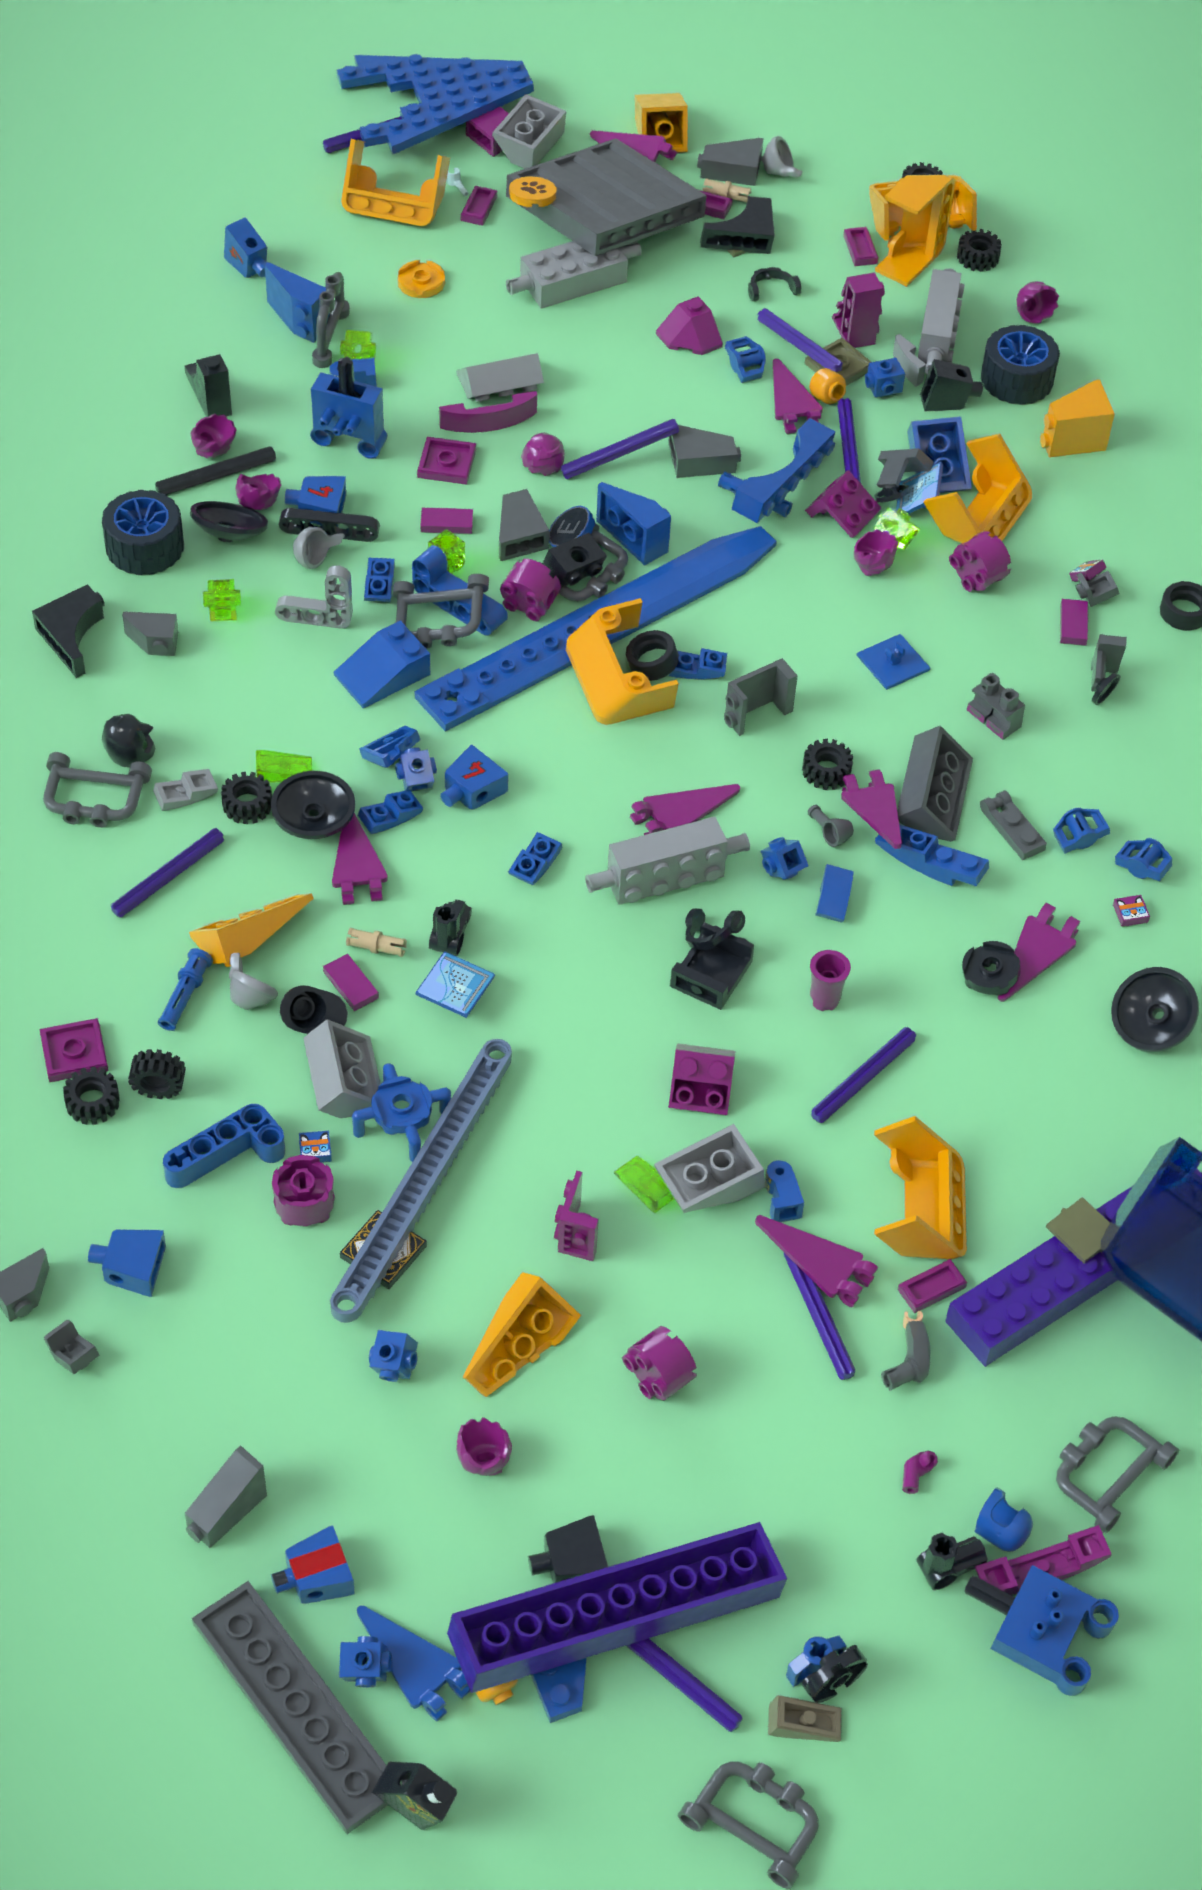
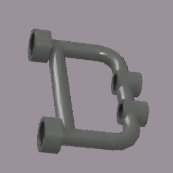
(338, 309)
(612, 572)
(449, 633)
(58, 765)
(1092, 1437)
(788, 1797)

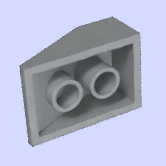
(712, 1171)

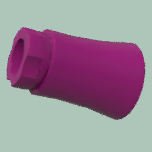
(828, 977)

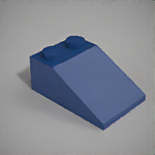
(294, 300)
(944, 443)
(634, 522)
(384, 665)

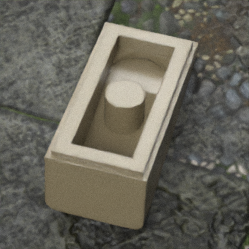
(804, 1720)

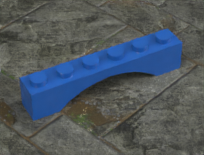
(761, 493)

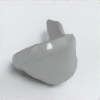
(778, 159)
(312, 546)
(246, 990)

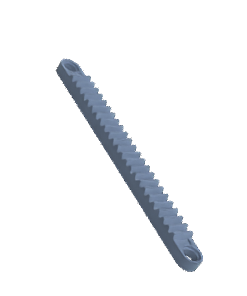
(420, 1181)

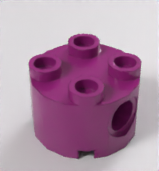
(980, 561)
(529, 589)
(303, 1191)
(660, 1364)

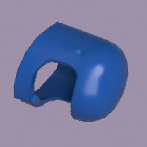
(1003, 1524)

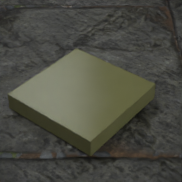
(854, 363)

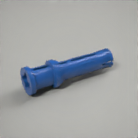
(189, 979)

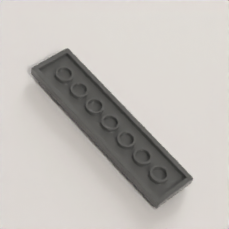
(294, 1704)

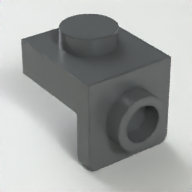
(1097, 589)
(70, 1348)

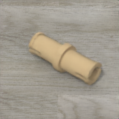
(727, 190)
(376, 942)

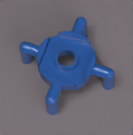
(401, 1120)

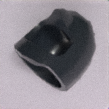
(124, 740)

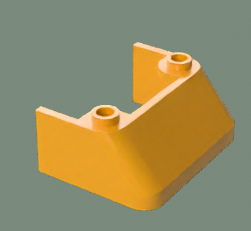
(363, 197)
(889, 216)
(924, 225)
(1000, 499)
(609, 692)
(933, 1193)

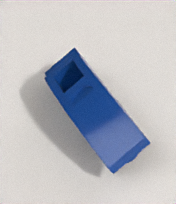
(934, 860)

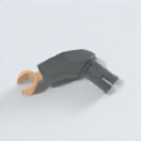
(917, 1358)

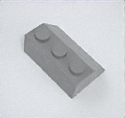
(530, 131)
(501, 377)
(341, 1068)

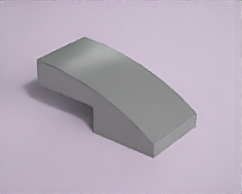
(912, 365)
(190, 789)

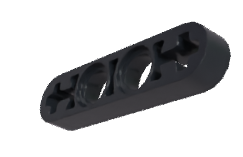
(329, 522)

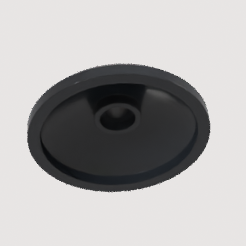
(228, 520)
(313, 804)
(1143, 997)

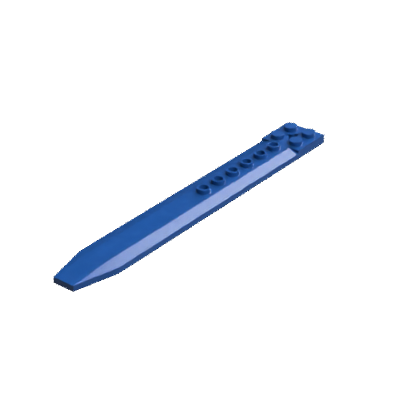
(544, 651)

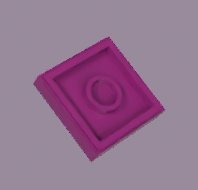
(446, 460)
(73, 1047)

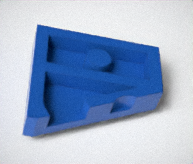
(390, 747)
(561, 1689)

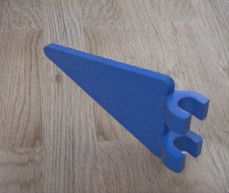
(416, 1664)

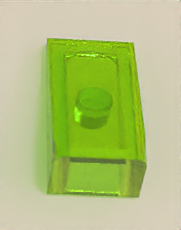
(279, 765)
(645, 1183)

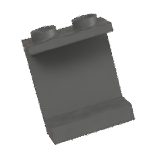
(765, 685)

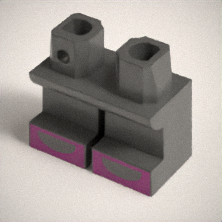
(997, 706)

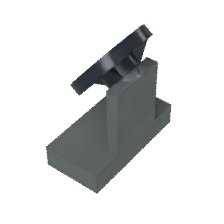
(895, 464)
(1106, 658)

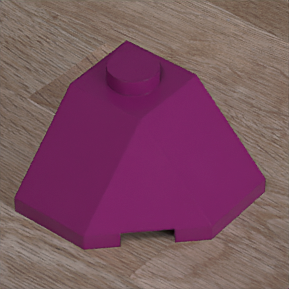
(690, 327)

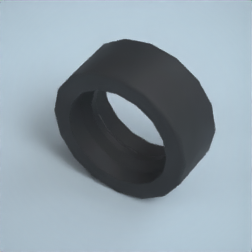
(1178, 618)
(648, 641)

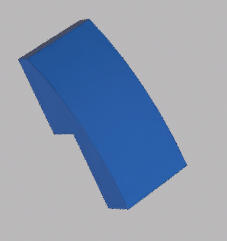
(379, 579)
(703, 666)
(394, 811)
(536, 860)
(834, 893)

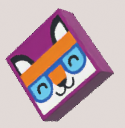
(1089, 569)
(1131, 910)

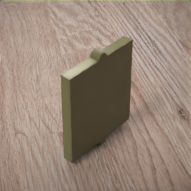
(1080, 1229)

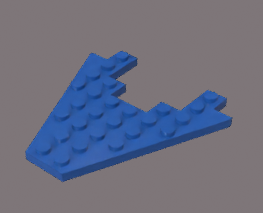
(446, 88)

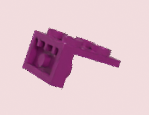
(847, 504)
(575, 1230)

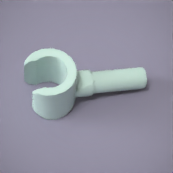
(454, 179)

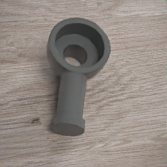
(834, 830)

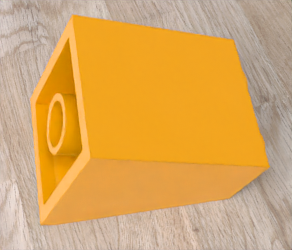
(663, 116)
(1078, 422)

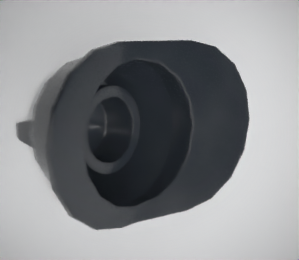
(308, 1007)

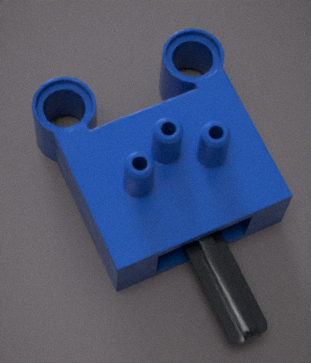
(348, 409)
(1043, 1624)

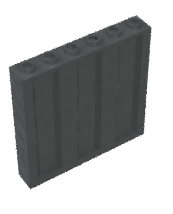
(612, 197)

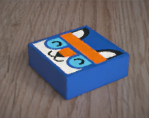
(316, 1145)

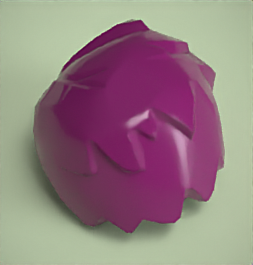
(1036, 302)
(213, 436)
(543, 454)
(257, 491)
(875, 552)
(483, 1447)

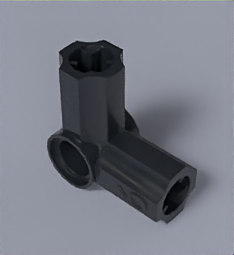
(449, 927)
(948, 1559)

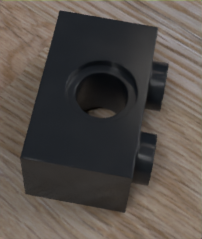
(575, 560)

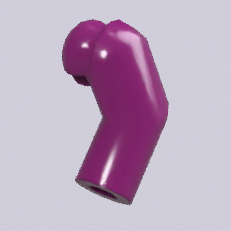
(917, 1467)

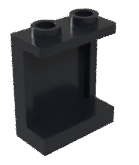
(713, 972)

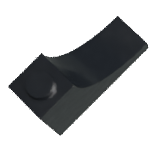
(746, 232)
(211, 385)
(65, 623)

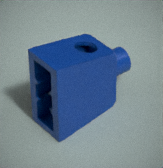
(131, 1259)

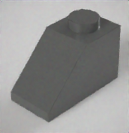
(152, 631)
(23, 1285)

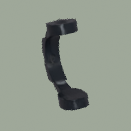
(772, 272)
(696, 917)

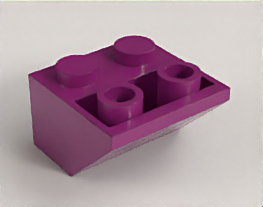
(702, 1079)

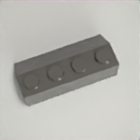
(935, 784)

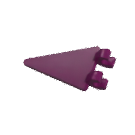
(647, 145)
(792, 398)
(875, 805)
(680, 807)
(357, 864)
(1041, 946)
(822, 1260)

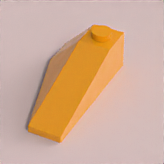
(248, 933)
(522, 1328)

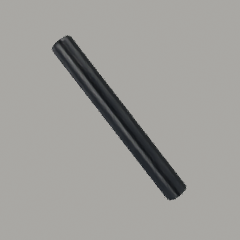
(215, 470)

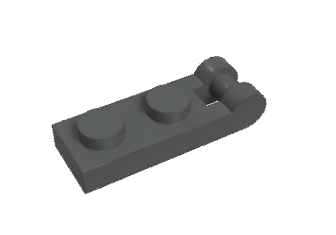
(1013, 825)

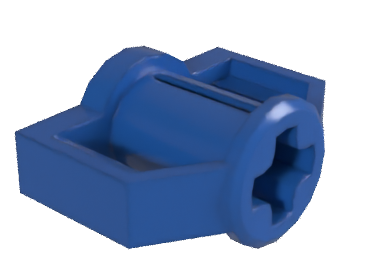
(746, 358)
(1080, 829)
(1142, 864)
(809, 1660)

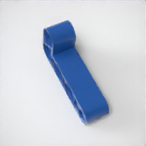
(431, 575)
(186, 1164)

